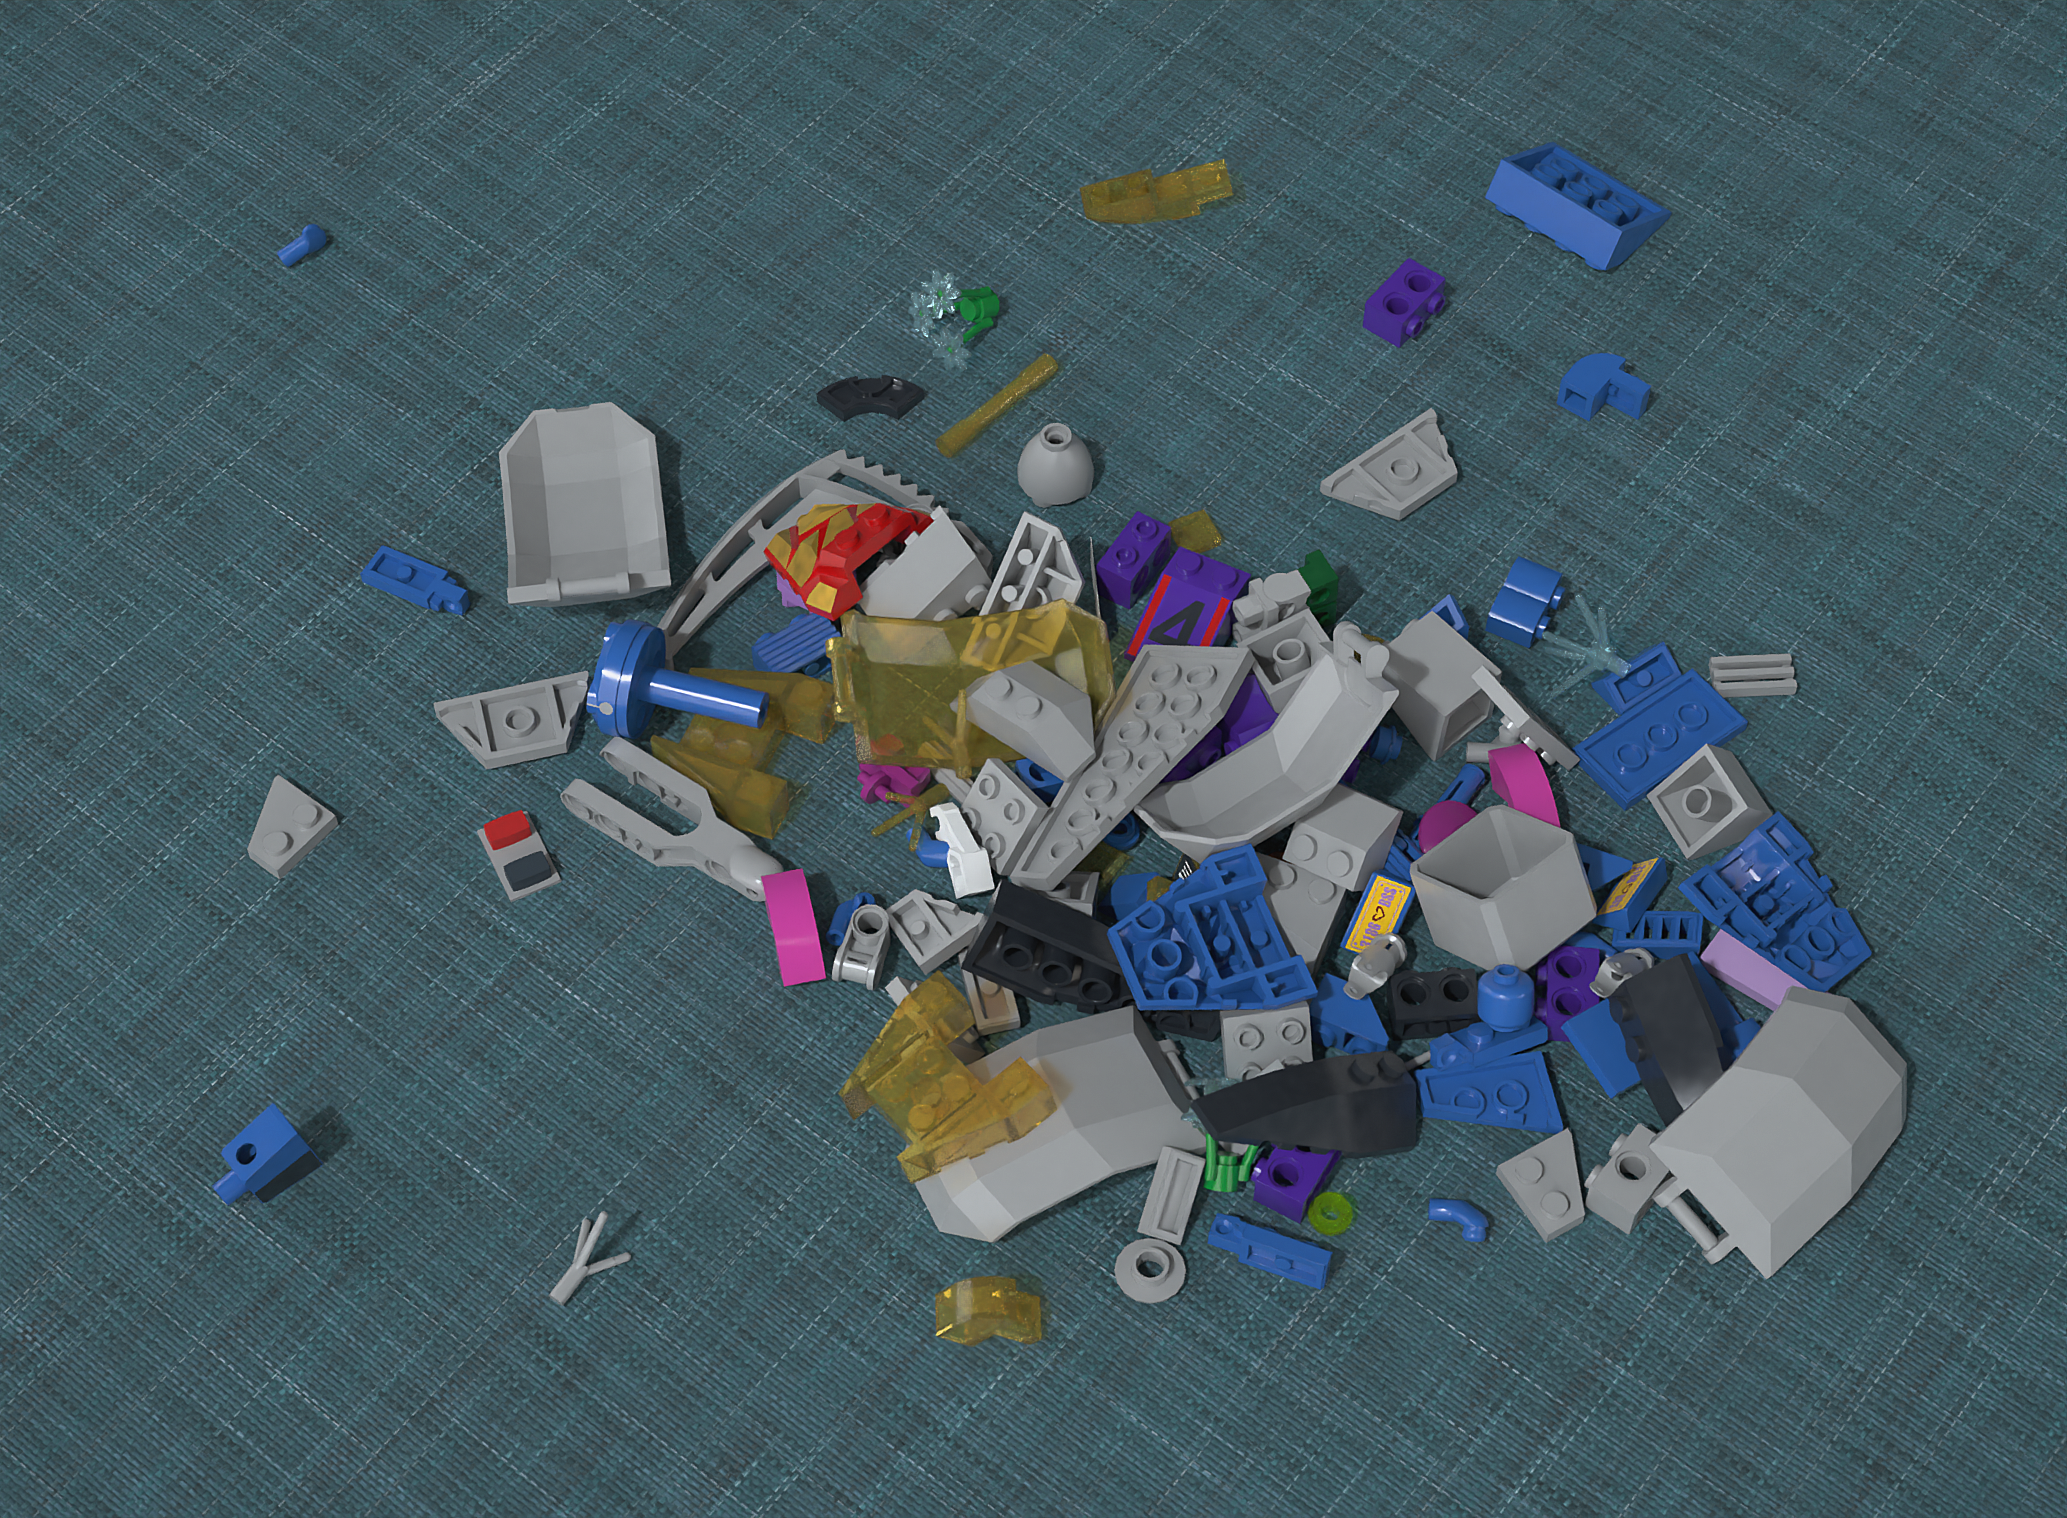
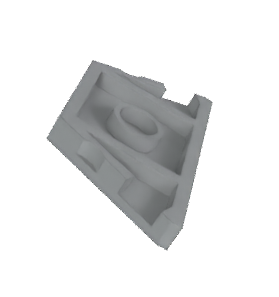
(1397, 471)
(517, 720)

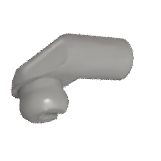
(1478, 752)

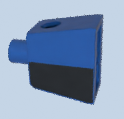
(265, 1159)

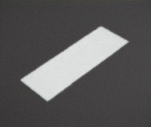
(1094, 582)

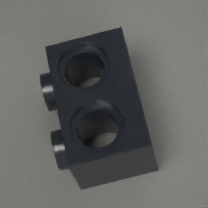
(1435, 1012)

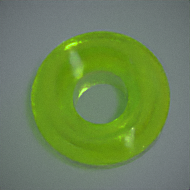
(1333, 1203)

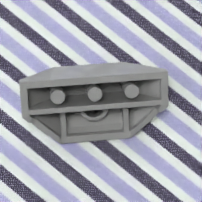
(1034, 569)
(1035, 717)

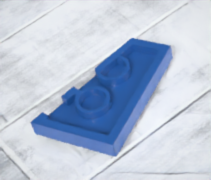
(1500, 1093)

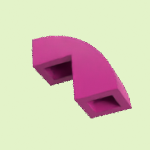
(1523, 782)
(793, 927)

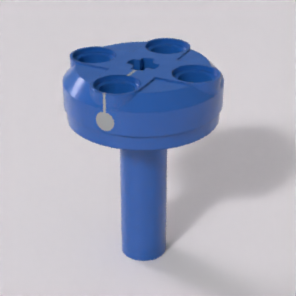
(634, 680)

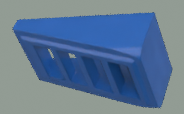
(1670, 921)

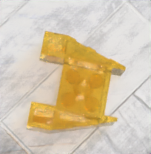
(733, 757)
(932, 1094)

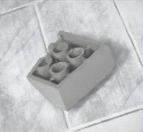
(1303, 909)

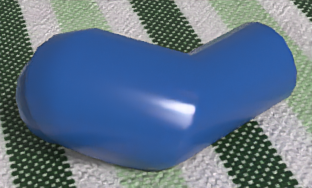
(311, 240)
(1462, 1212)

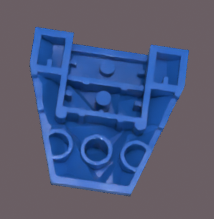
(1779, 906)
(1210, 943)

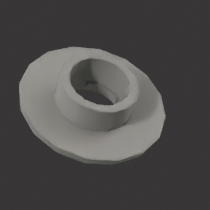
(1144, 1288)

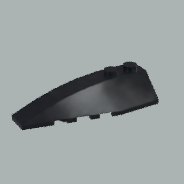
(1063, 957)
(1669, 1034)
(1333, 1103)

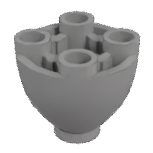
(1055, 467)

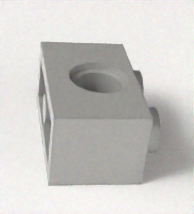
(1618, 1198)

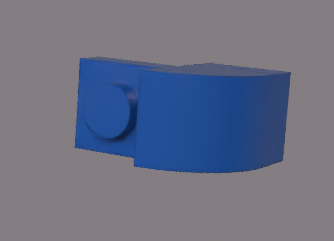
(1602, 380)

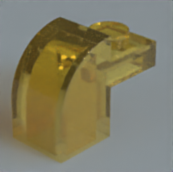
(985, 1307)

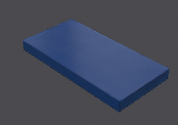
(1657, 738)
(1603, 1044)

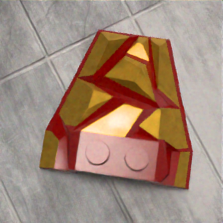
(831, 544)

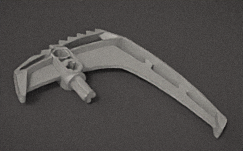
(816, 488)

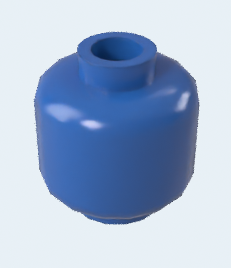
(1505, 998)

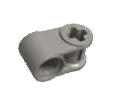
(862, 954)

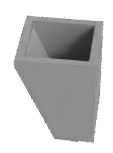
(1435, 684)

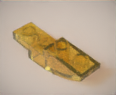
(1146, 199)

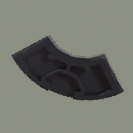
(870, 395)

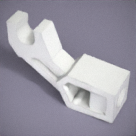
(966, 859)

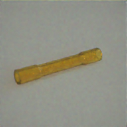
(966, 429)

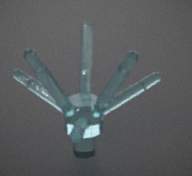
(1599, 656)

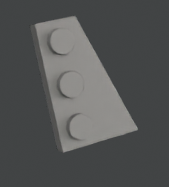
(1525, 723)

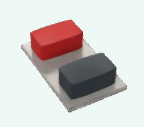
(518, 855)

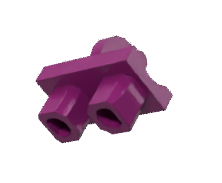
(881, 779)

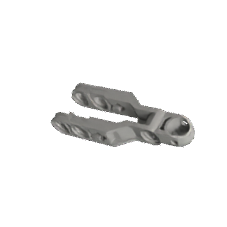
(711, 847)

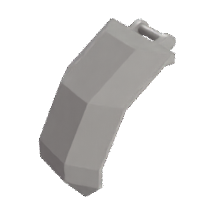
(583, 508)
(1287, 766)
(1115, 1112)
(1785, 1130)

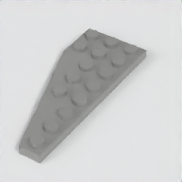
(1157, 718)

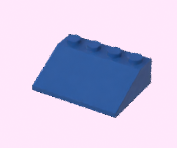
(1575, 204)

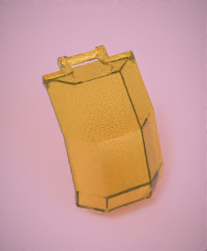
(905, 668)

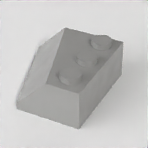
(930, 580)

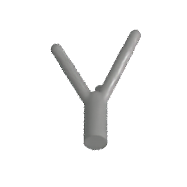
(578, 1270)

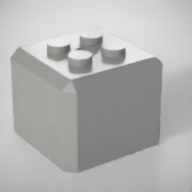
(1504, 889)

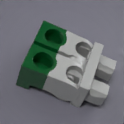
(1286, 595)

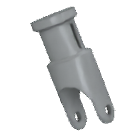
(1375, 965)
(1619, 968)

